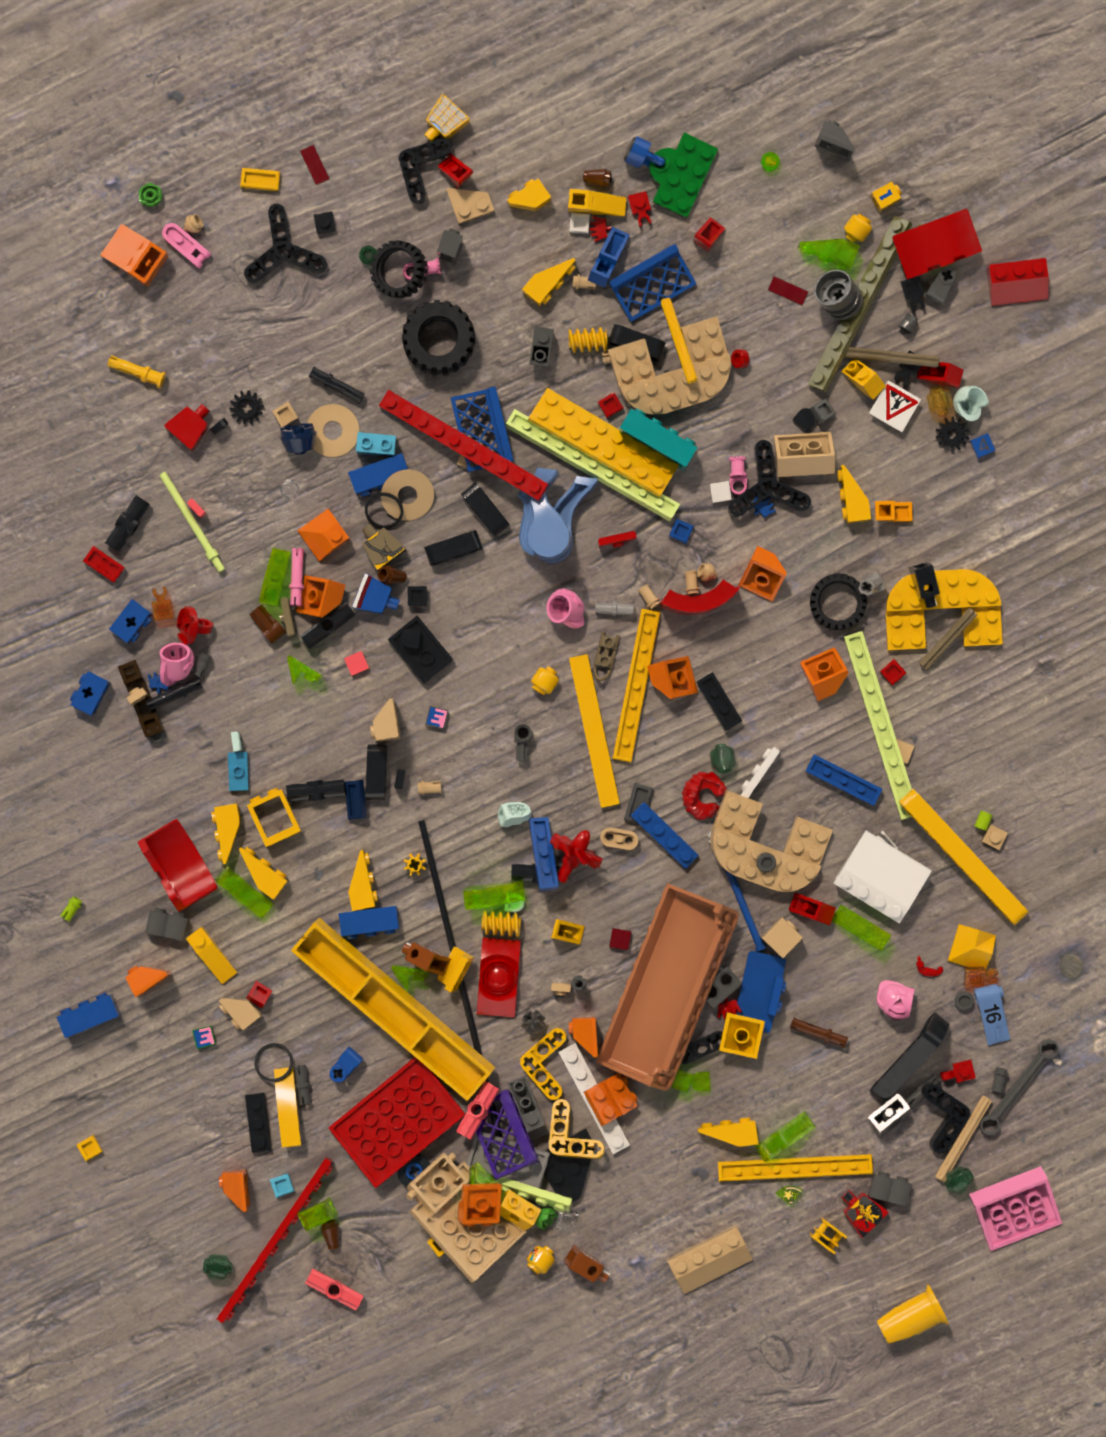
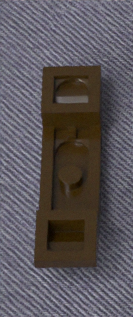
(132, 679)

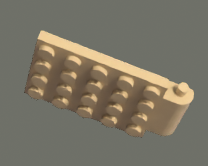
(438, 1198)

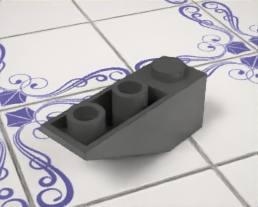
(528, 1108)

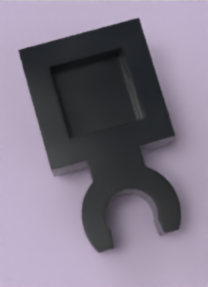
(912, 290)
(907, 370)

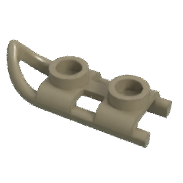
(605, 660)

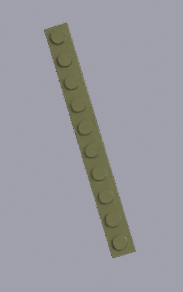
(848, 328)

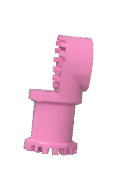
(433, 268)
(738, 473)

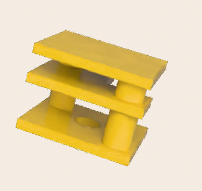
(820, 1232)

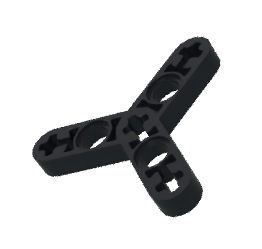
(274, 253)
(763, 478)

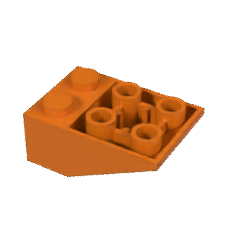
(135, 255)

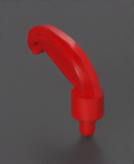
(927, 971)

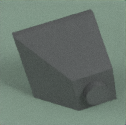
(835, 140)

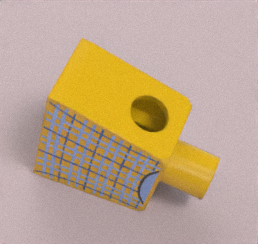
(445, 119)

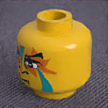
(540, 1259)

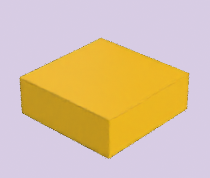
(89, 1148)

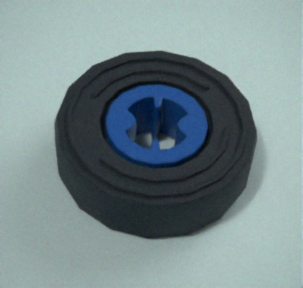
(418, 1161)

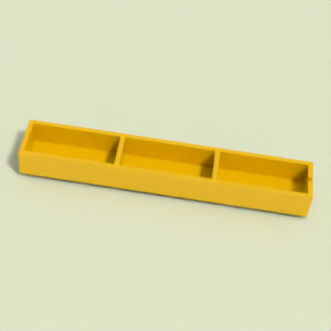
(393, 1009)

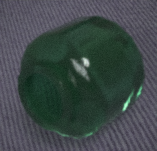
(722, 758)
(959, 1180)
(217, 1267)

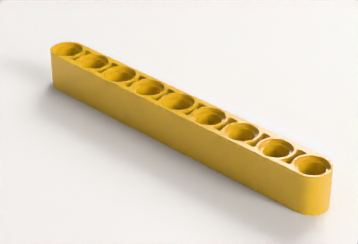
(963, 857)

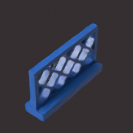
(643, 268)
(496, 418)

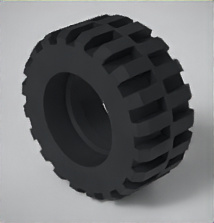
(438, 312)

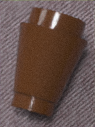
(598, 177)
(391, 575)
(330, 1232)

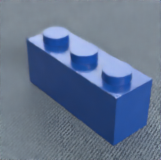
(374, 475)
(369, 922)
(88, 1014)

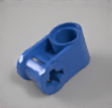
(347, 1062)

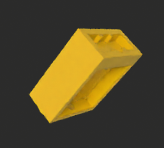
(268, 841)

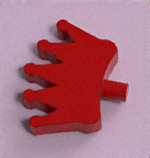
(600, 229)
(728, 1007)

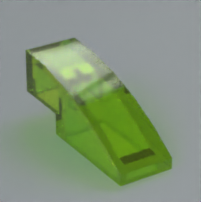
(244, 891)
(861, 927)
(784, 1136)

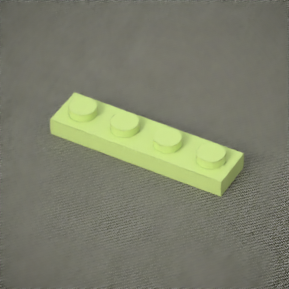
(538, 1195)

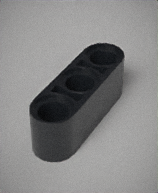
(622, 335)
(485, 509)
(453, 548)
(376, 772)

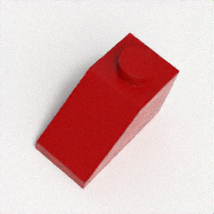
(944, 375)
(812, 909)

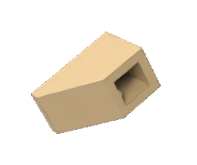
(241, 1011)

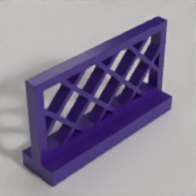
(520, 1133)

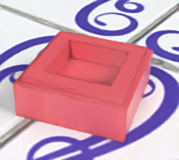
(196, 508)
(356, 663)

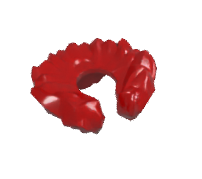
(691, 794)

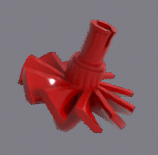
(575, 853)

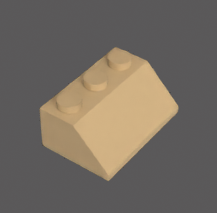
(804, 454)
(386, 723)

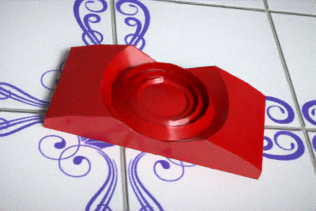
(498, 977)

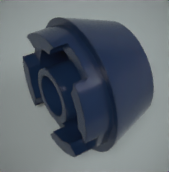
(298, 438)

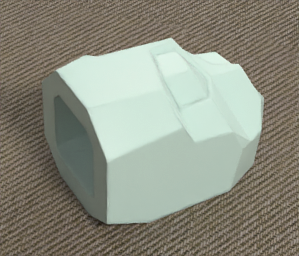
(513, 813)

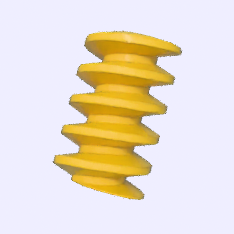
(587, 339)
(501, 923)

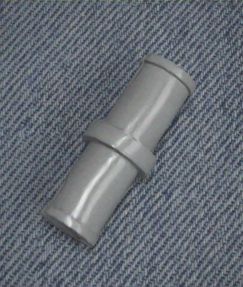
(614, 608)

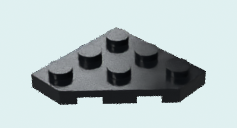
(569, 1173)

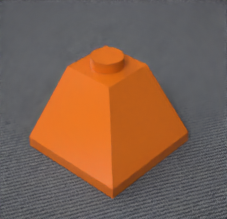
(323, 535)
(763, 574)
(320, 596)
(824, 673)
(673, 677)
(145, 978)
(585, 1033)
(236, 1187)

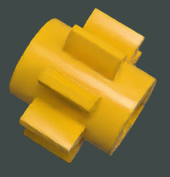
(410, 862)

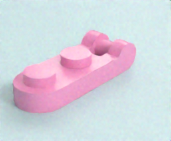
(185, 244)

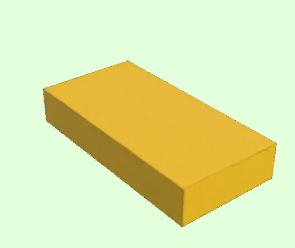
(260, 179)

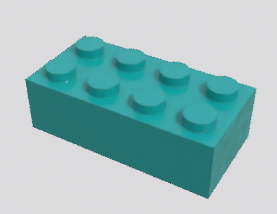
(659, 438)

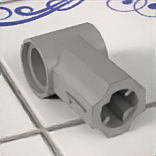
(872, 584)

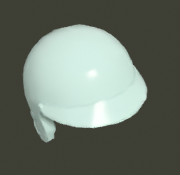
(969, 402)

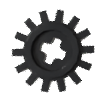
(242, 401)
(945, 438)

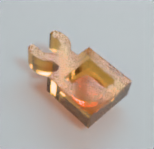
(162, 608)
(977, 976)

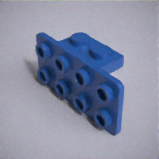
(762, 987)

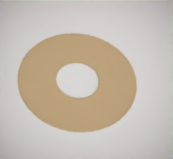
(349, 426)
(424, 491)

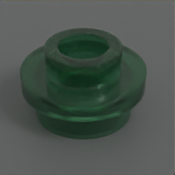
(363, 251)

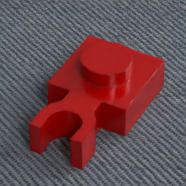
(640, 205)

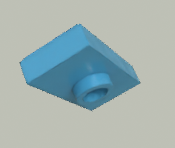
(238, 771)

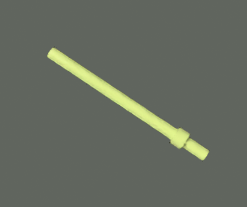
(211, 553)

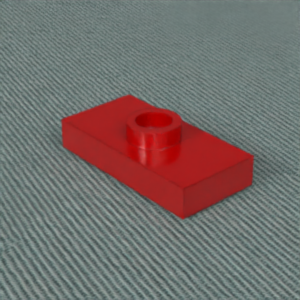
(617, 540)
(104, 564)

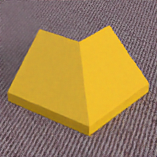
(972, 947)
(741, 1035)

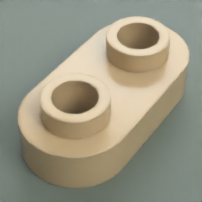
(619, 838)

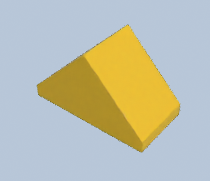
(567, 931)

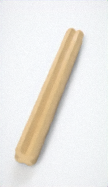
(963, 1138)

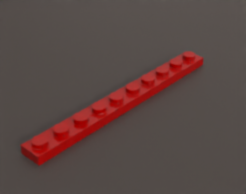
(464, 445)
(271, 1247)

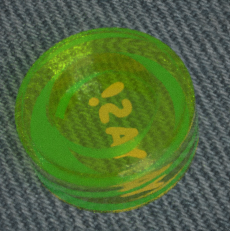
(770, 161)

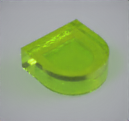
(701, 1081)

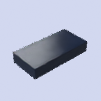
(355, 799)

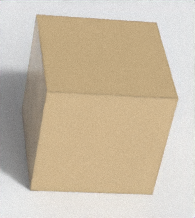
(782, 937)

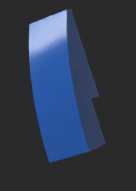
(608, 257)

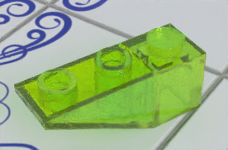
(834, 250)
(274, 577)
(493, 894)

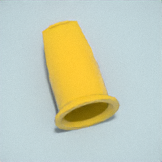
(912, 1317)

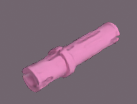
(296, 577)

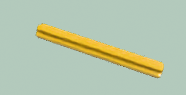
(679, 340)

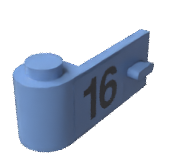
(992, 1013)

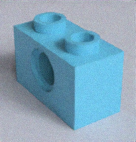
(376, 444)

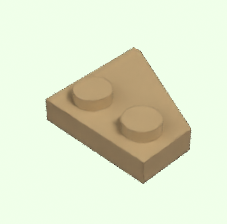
(469, 204)

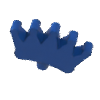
(762, 508)
(156, 683)

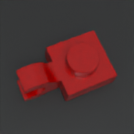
(961, 1071)

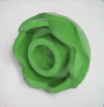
(153, 189)
(545, 1218)

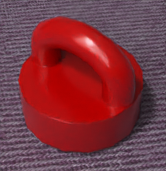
(740, 358)

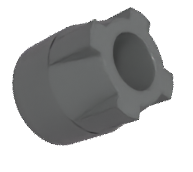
(908, 323)

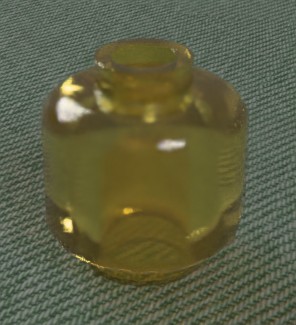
(939, 400)

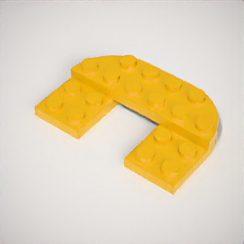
(957, 590)

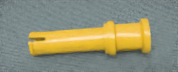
(145, 374)

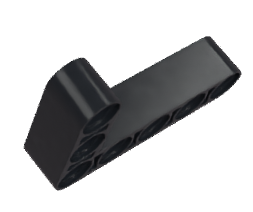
(911, 1059)

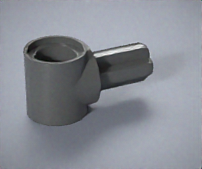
(522, 743)

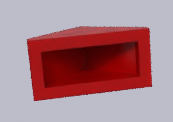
(708, 234)

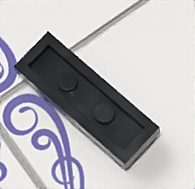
(719, 701)
(258, 1122)

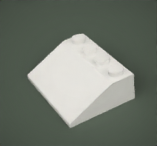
(882, 876)

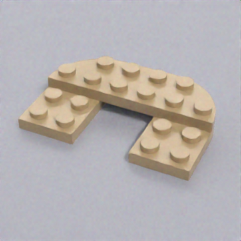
(670, 390)
(738, 854)

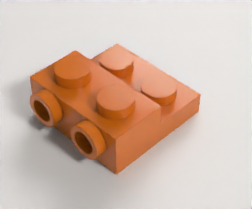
(611, 1098)
(480, 1204)

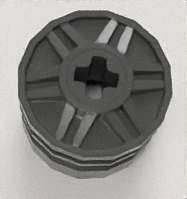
(838, 294)

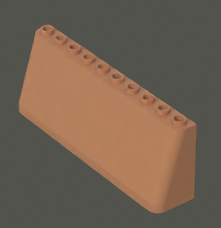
(668, 987)

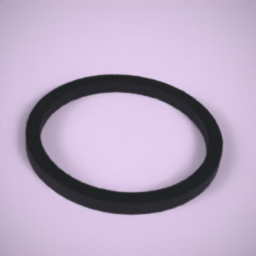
(388, 495)
(276, 1079)

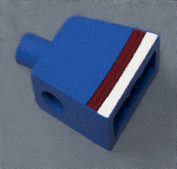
(374, 596)

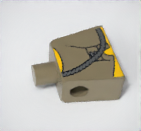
(381, 546)

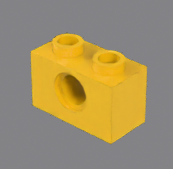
(518, 1210)

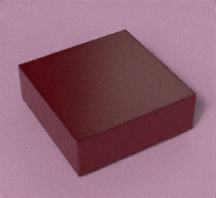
(620, 939)

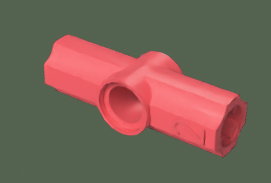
(484, 1099)
(322, 1283)

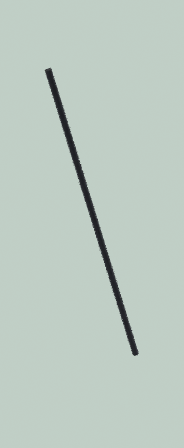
(451, 943)

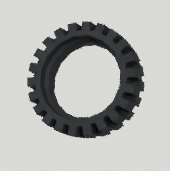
(418, 274)
(815, 602)

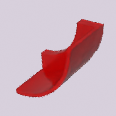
(937, 243)
(701, 603)
(178, 864)

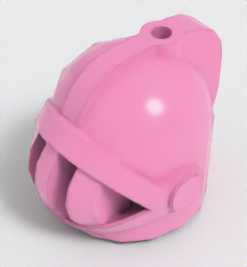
(566, 608)
(176, 664)
(895, 999)

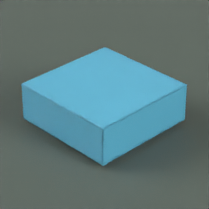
(282, 1185)

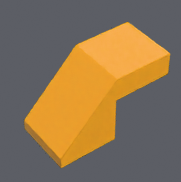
(893, 511)

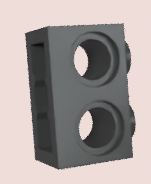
(723, 991)

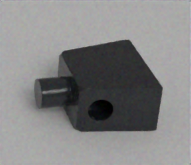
(922, 575)

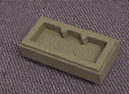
(286, 617)

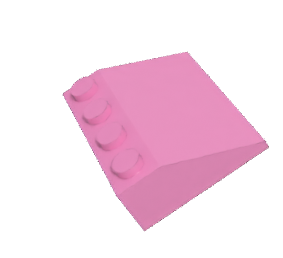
(1016, 1208)

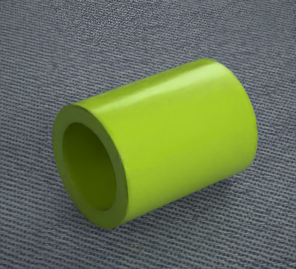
(983, 820)

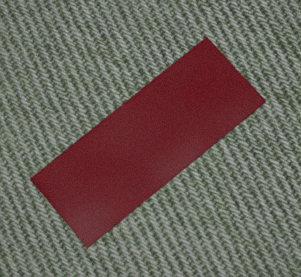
(314, 164)
(788, 290)

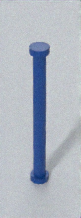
(745, 911)

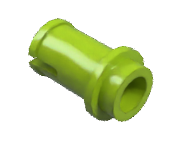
(71, 908)

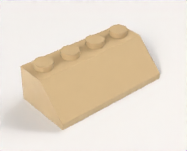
(709, 1259)

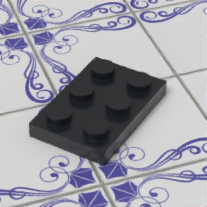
(430, 656)

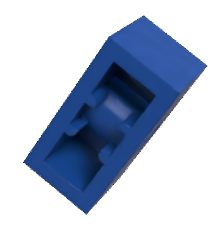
(121, 624)
(90, 704)

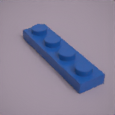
(843, 780)
(664, 835)
(543, 854)

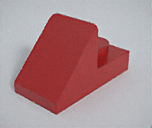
(455, 170)

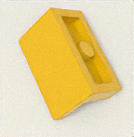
(456, 969)

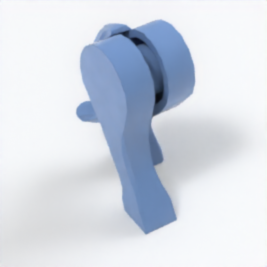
(548, 529)

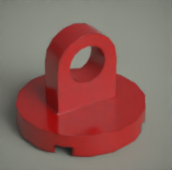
(191, 625)

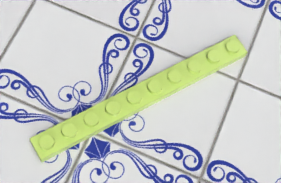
(661, 506)
(879, 718)

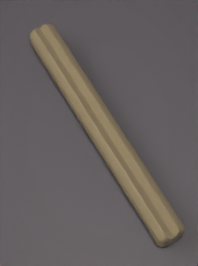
(895, 357)

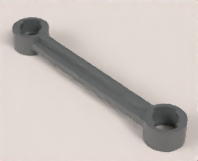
(1018, 1087)

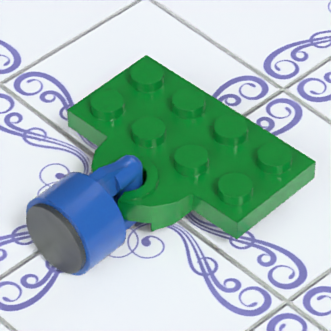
(677, 170)

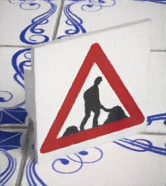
(895, 406)

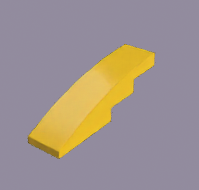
(287, 1108)

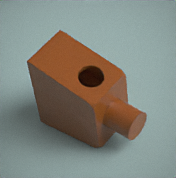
(426, 958)
(580, 1261)

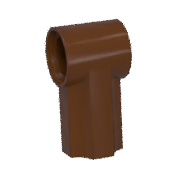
(270, 627)

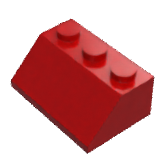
(1018, 281)

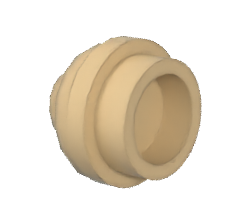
(193, 224)
(706, 572)

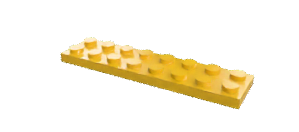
(603, 442)

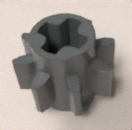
(533, 1022)

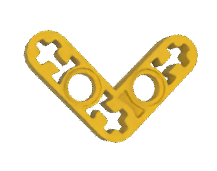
(538, 1058)
(563, 1136)

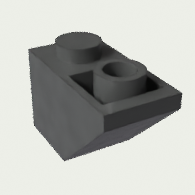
(541, 346)

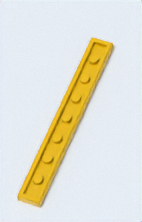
(636, 685)
(594, 731)
(795, 1167)

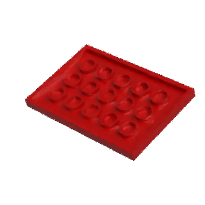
(397, 1121)

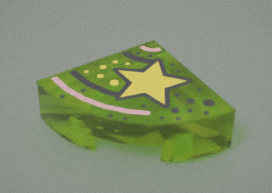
(789, 1193)

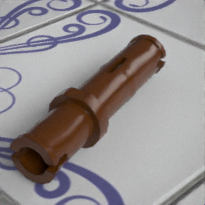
(818, 1032)

